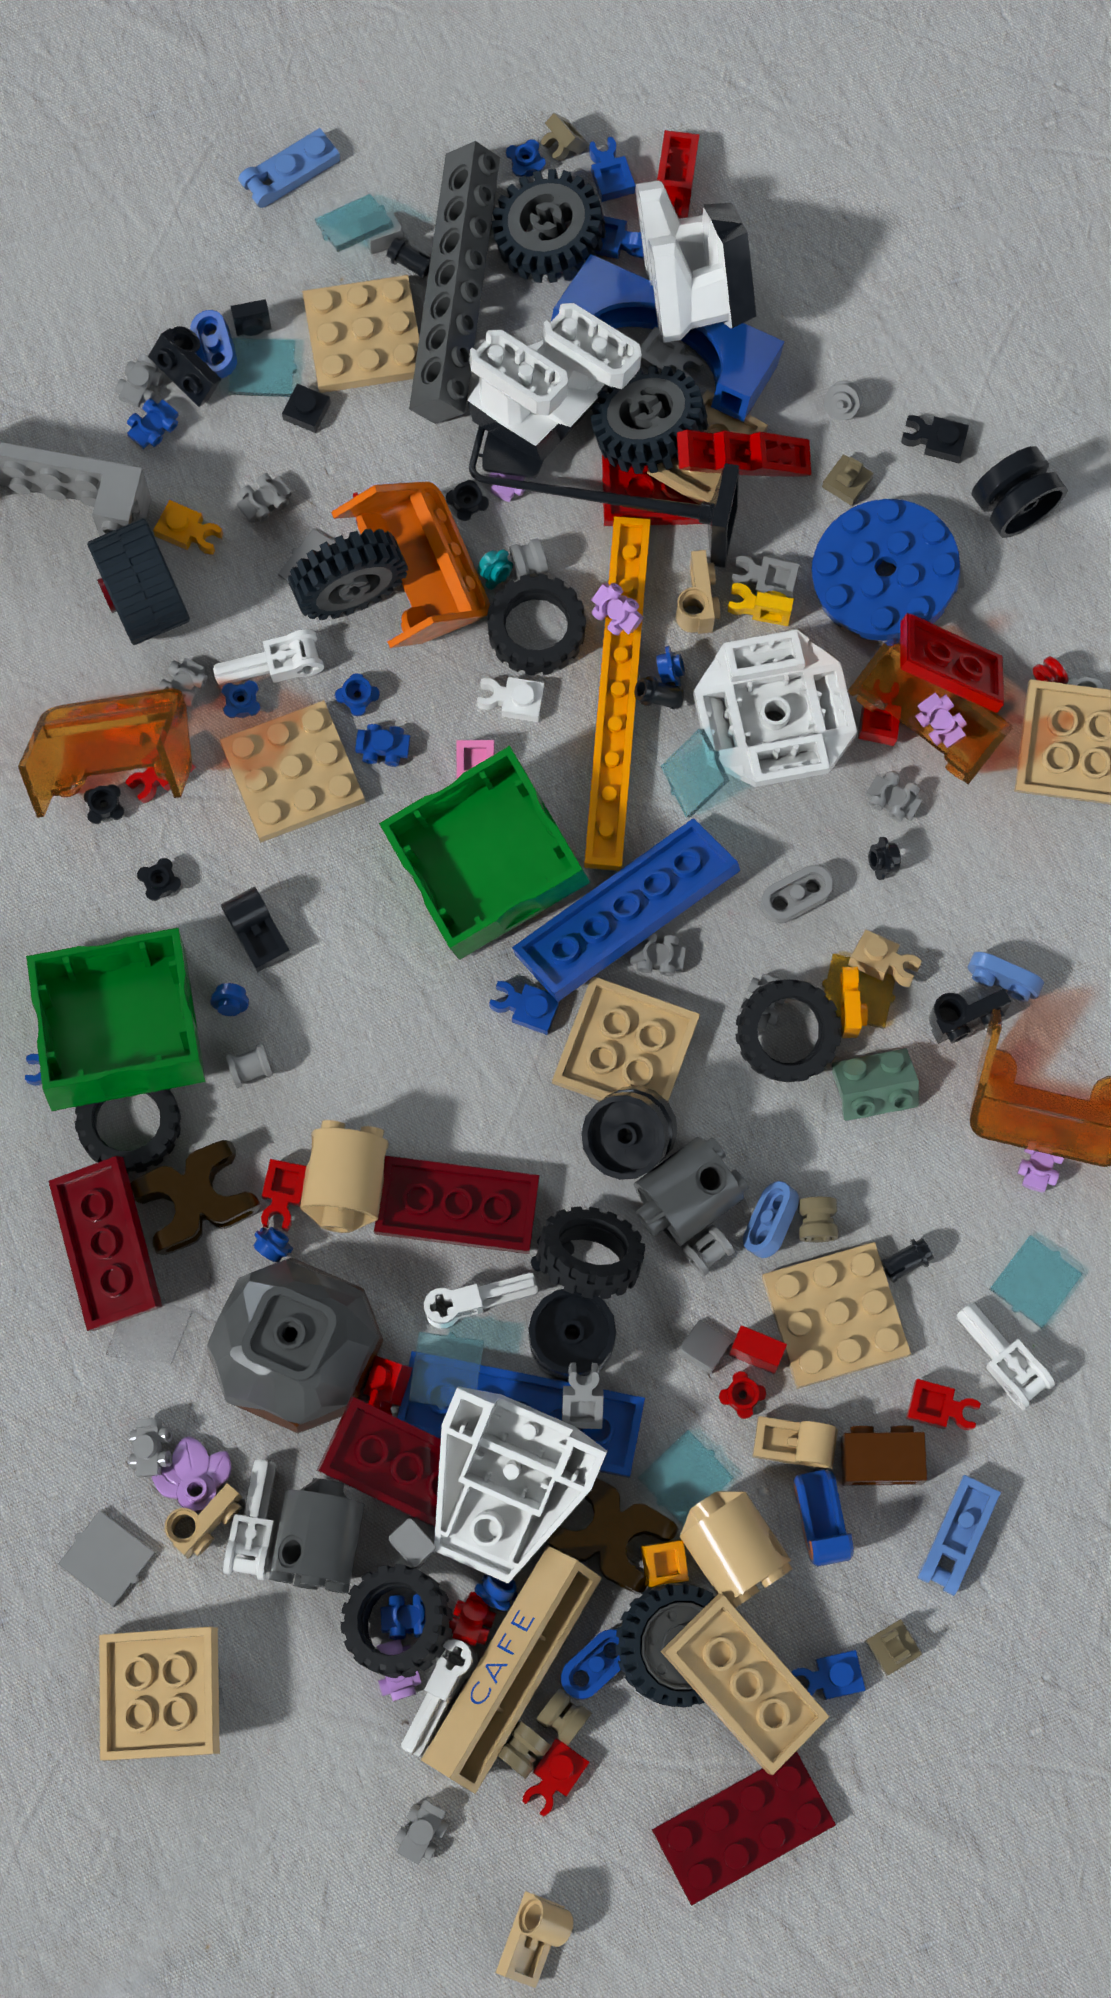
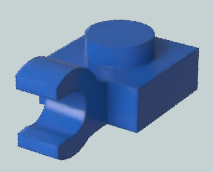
(618, 239)

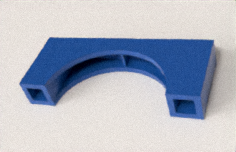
(738, 356)

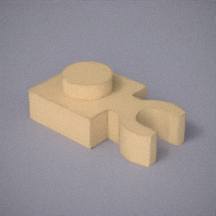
(879, 956)

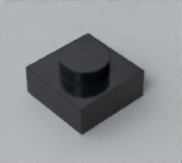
(251, 318)
(306, 408)

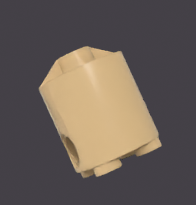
(344, 1176)
(734, 1545)

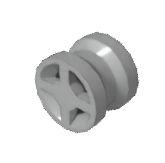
(528, 558)

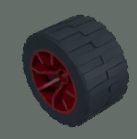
(137, 581)

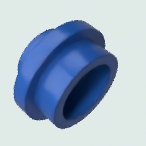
(229, 999)

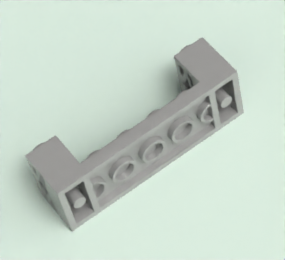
(112, 488)

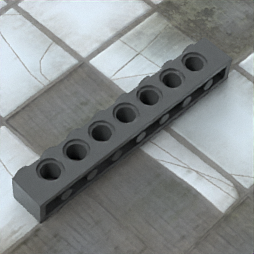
(454, 283)

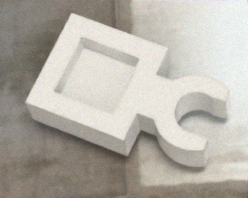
(519, 698)

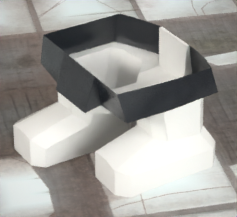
(695, 264)
(545, 389)

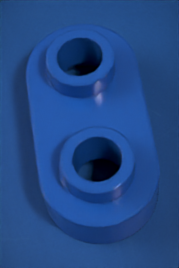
(217, 345)
(594, 1663)

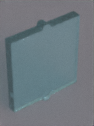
(354, 223)
(263, 367)
(695, 773)
(1036, 1281)
(442, 1366)
(685, 1476)

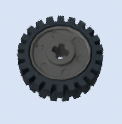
(647, 1630)

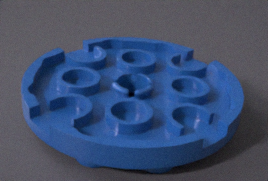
(892, 533)

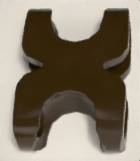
(194, 1197)
(611, 1533)

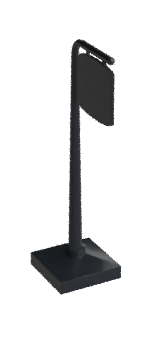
(718, 514)

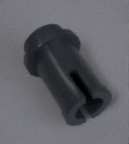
(409, 257)
(651, 691)
(907, 1259)

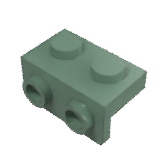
(876, 1084)

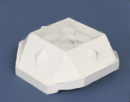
(783, 676)

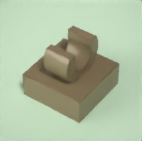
(566, 135)
(848, 479)
(893, 1647)

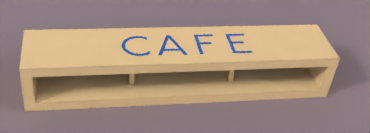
(511, 1669)

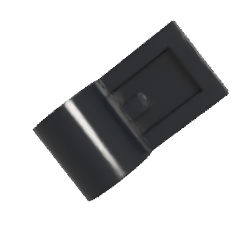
(177, 358)
(255, 929)
(968, 1015)

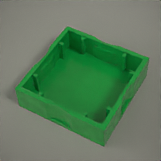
(484, 853)
(115, 1019)

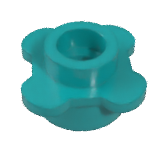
(495, 567)

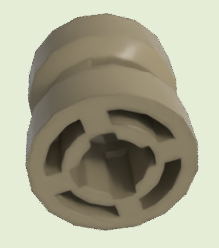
(818, 1224)
(573, 1718)
(523, 1749)

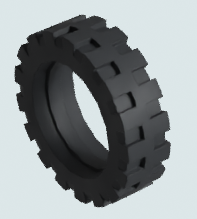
(529, 589)
(827, 1039)
(142, 1157)
(584, 1276)
(359, 1609)

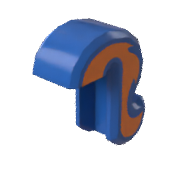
(822, 1518)

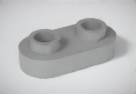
(794, 893)

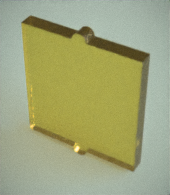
(873, 992)

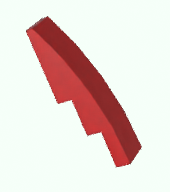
(678, 168)
(755, 453)

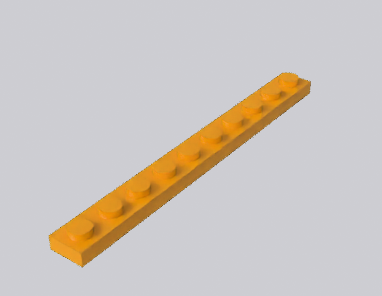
(616, 703)

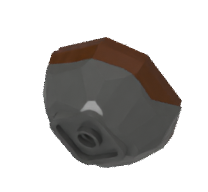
(303, 1379)

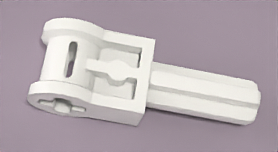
(281, 659)
(474, 1299)
(1010, 1364)
(253, 1532)
(441, 1690)

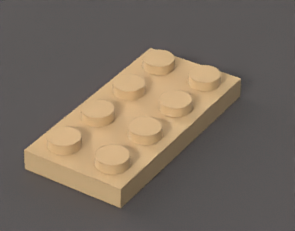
(745, 1684)

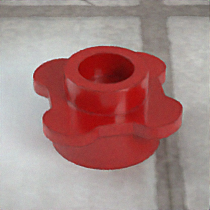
(753, 1391)

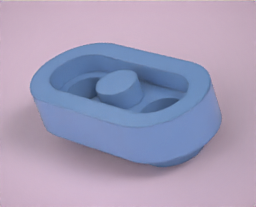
(993, 970)
(771, 1219)

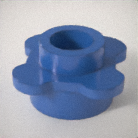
(522, 166)
(670, 667)
(355, 684)
(243, 709)
(272, 1244)
(496, 1592)

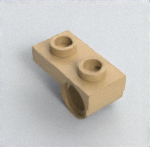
(699, 595)
(795, 1442)
(218, 1510)
(534, 1931)

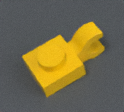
(765, 607)

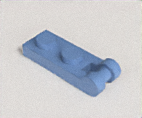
(290, 168)
(959, 1533)

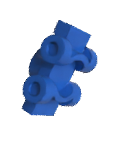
(153, 425)
(376, 741)
(403, 1618)

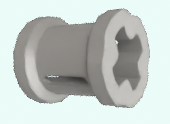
(249, 1065)
(708, 1250)

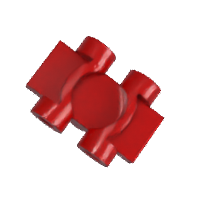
(473, 1616)

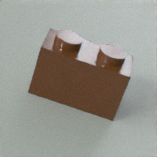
(883, 1457)

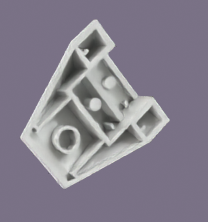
(506, 1480)

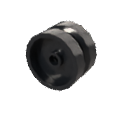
(1019, 491)
(625, 1153)
(566, 1311)

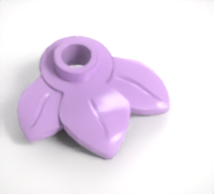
(191, 1469)

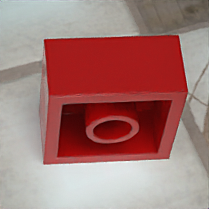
(757, 1349)

